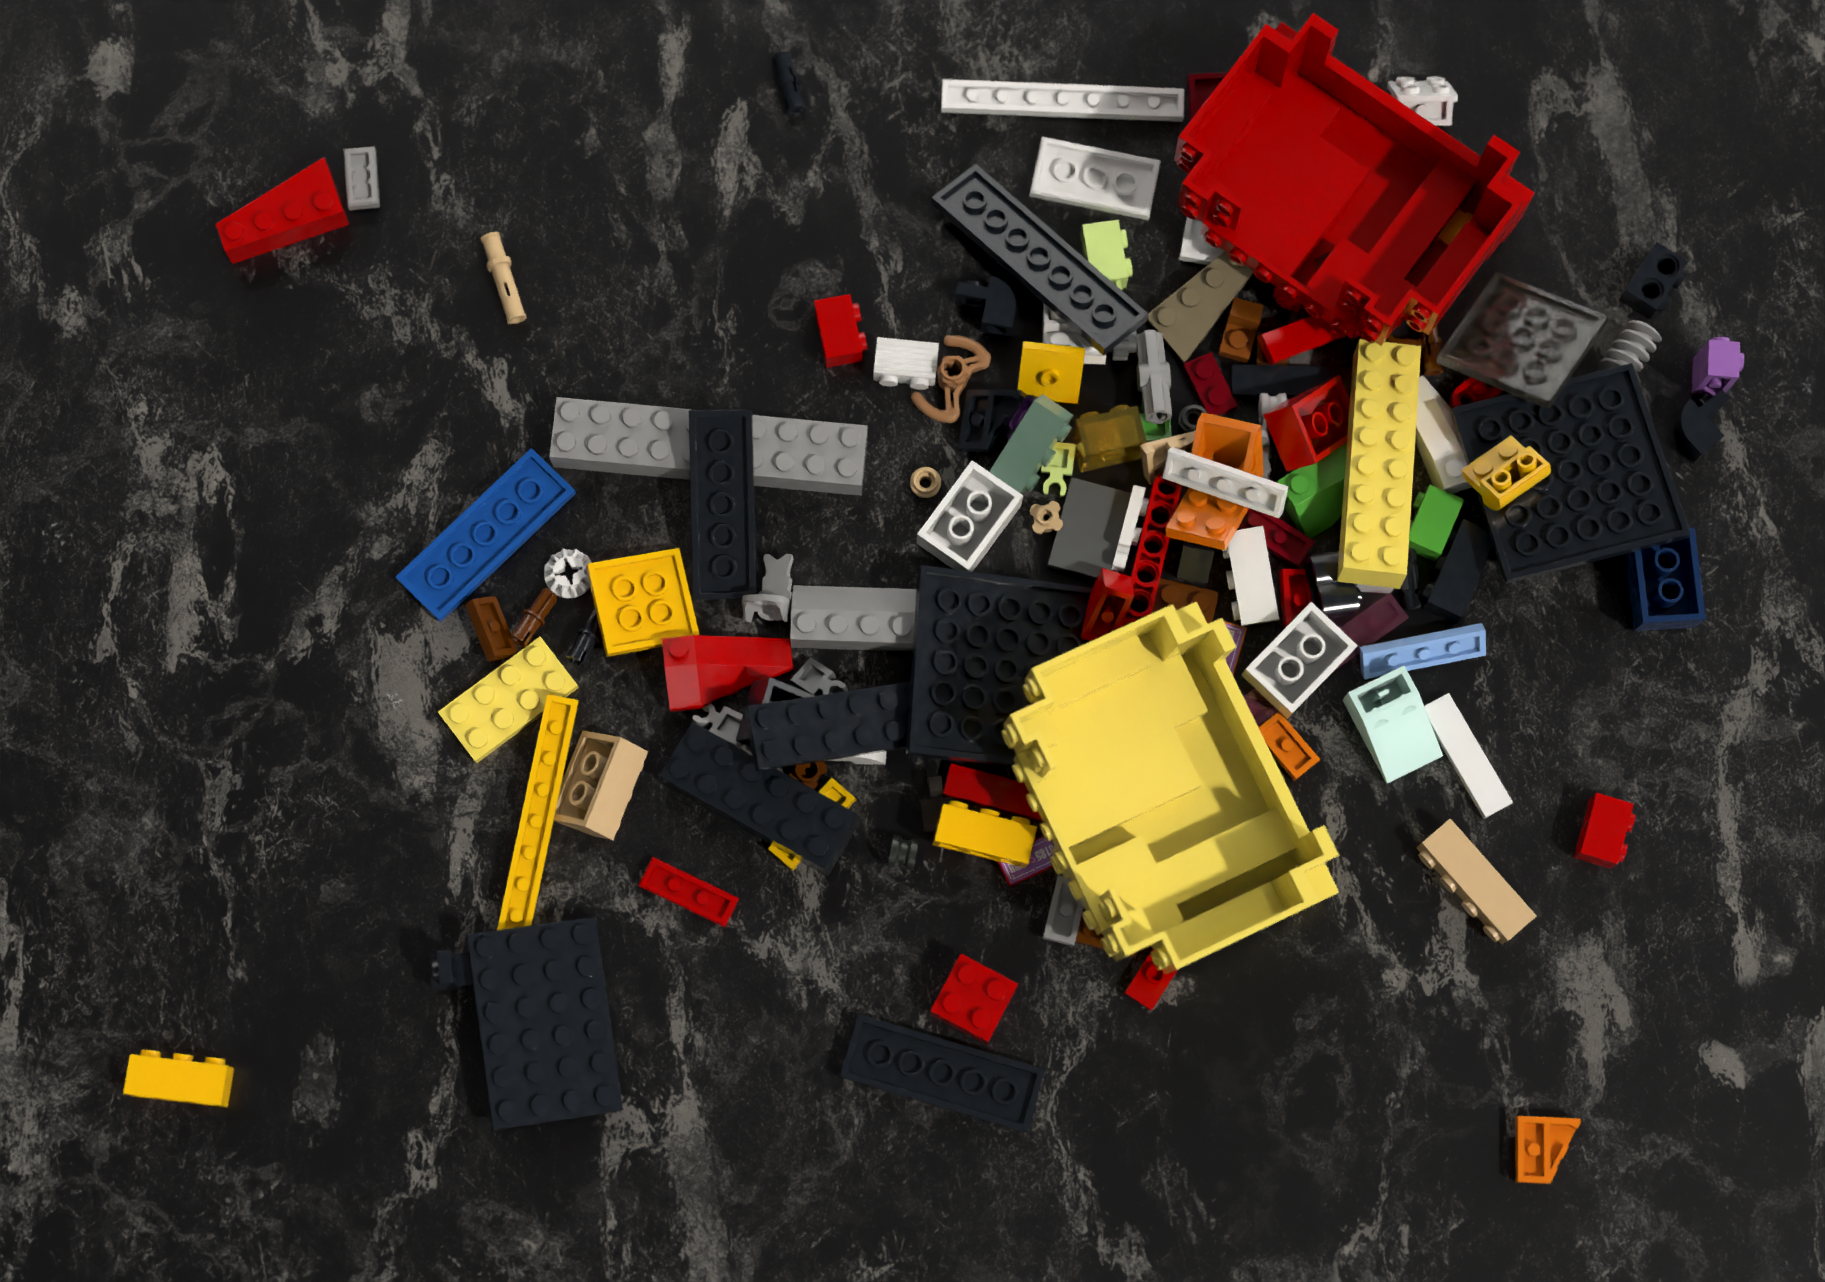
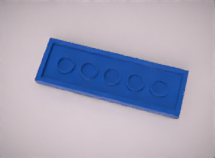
(485, 535)

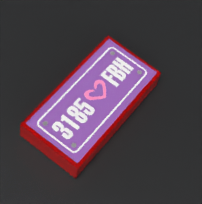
(1038, 863)

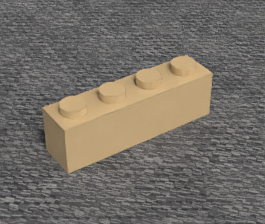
(1475, 882)

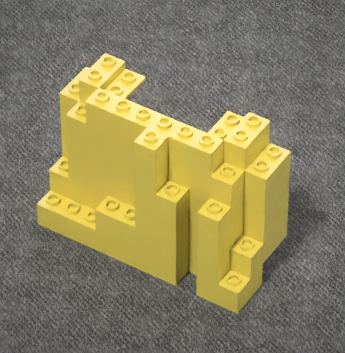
(1163, 792)

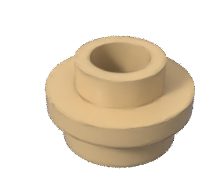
(925, 473)

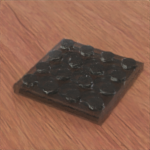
(1522, 340)

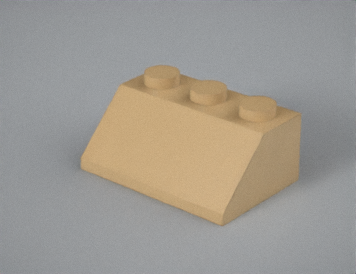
(599, 784)

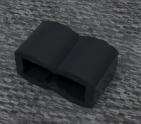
(1327, 594)

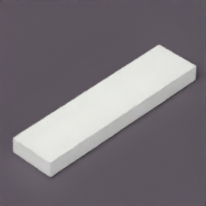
(1225, 482)
(1467, 756)

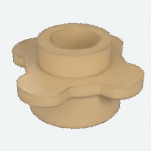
(1052, 524)

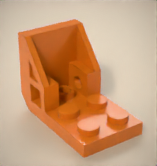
(1204, 517)

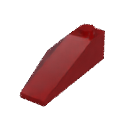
(716, 666)

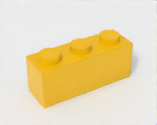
(985, 834)
(179, 1079)

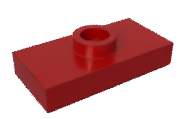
(1149, 984)

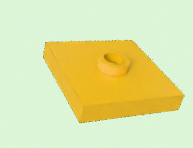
(1051, 371)

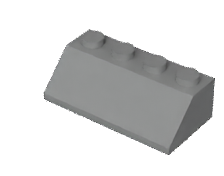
(852, 618)

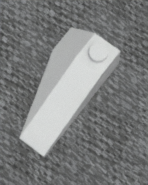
(1439, 440)

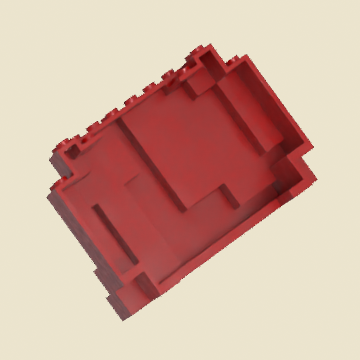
(1320, 160)

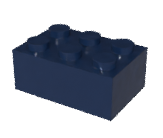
(1666, 586)

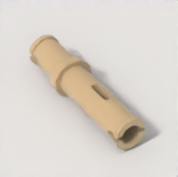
(500, 265)

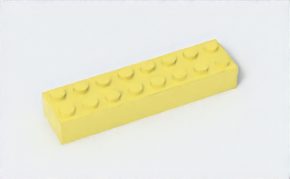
(1379, 464)

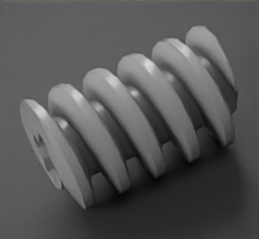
(1631, 346)

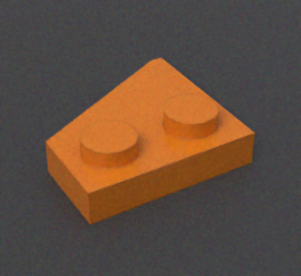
(1541, 1146)

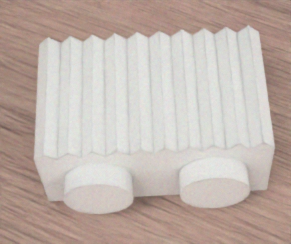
(905, 362)

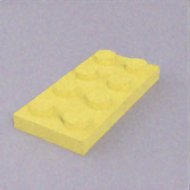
(507, 699)

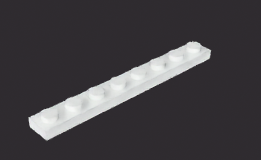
(1062, 100)

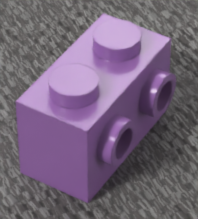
(1716, 366)

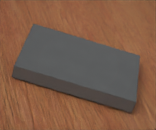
(1090, 528)

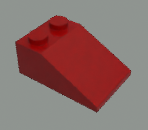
(1310, 424)

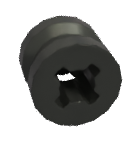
(903, 852)

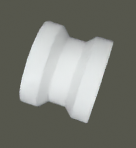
(1268, 402)

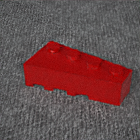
(284, 215)

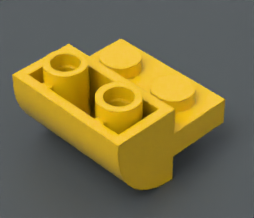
(1505, 472)

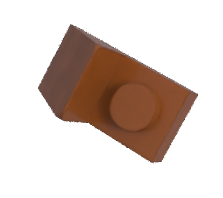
(1240, 330)

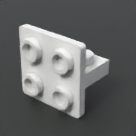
(1428, 98)

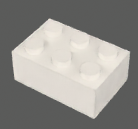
(969, 518)
(1299, 660)

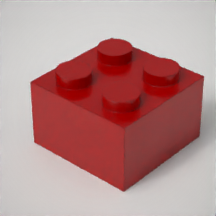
(973, 999)

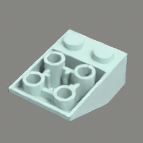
(1393, 724)

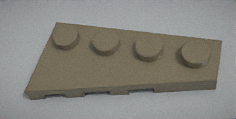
(1198, 304)

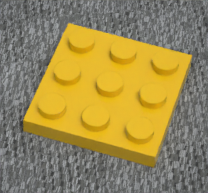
(641, 601)

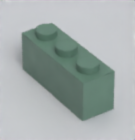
(1032, 444)

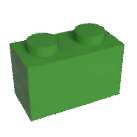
(1433, 521)

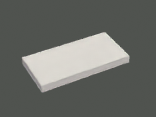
(1095, 178)

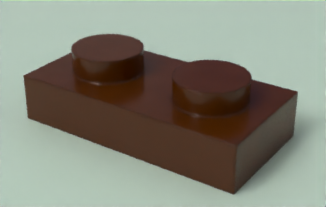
(491, 628)

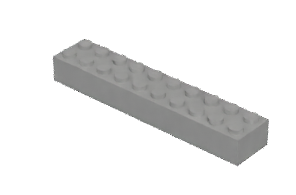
(656, 444)

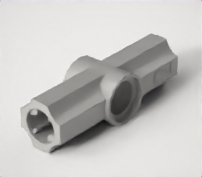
(1153, 377)

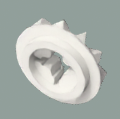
(560, 584)

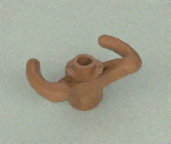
(959, 368)

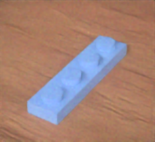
(1423, 650)

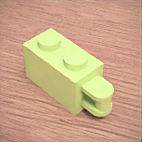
(1104, 248)

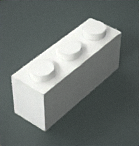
(1251, 577)

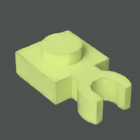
(1060, 465)

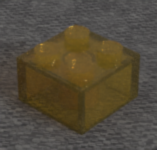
(1108, 437)

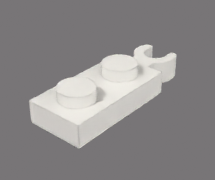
(1130, 533)

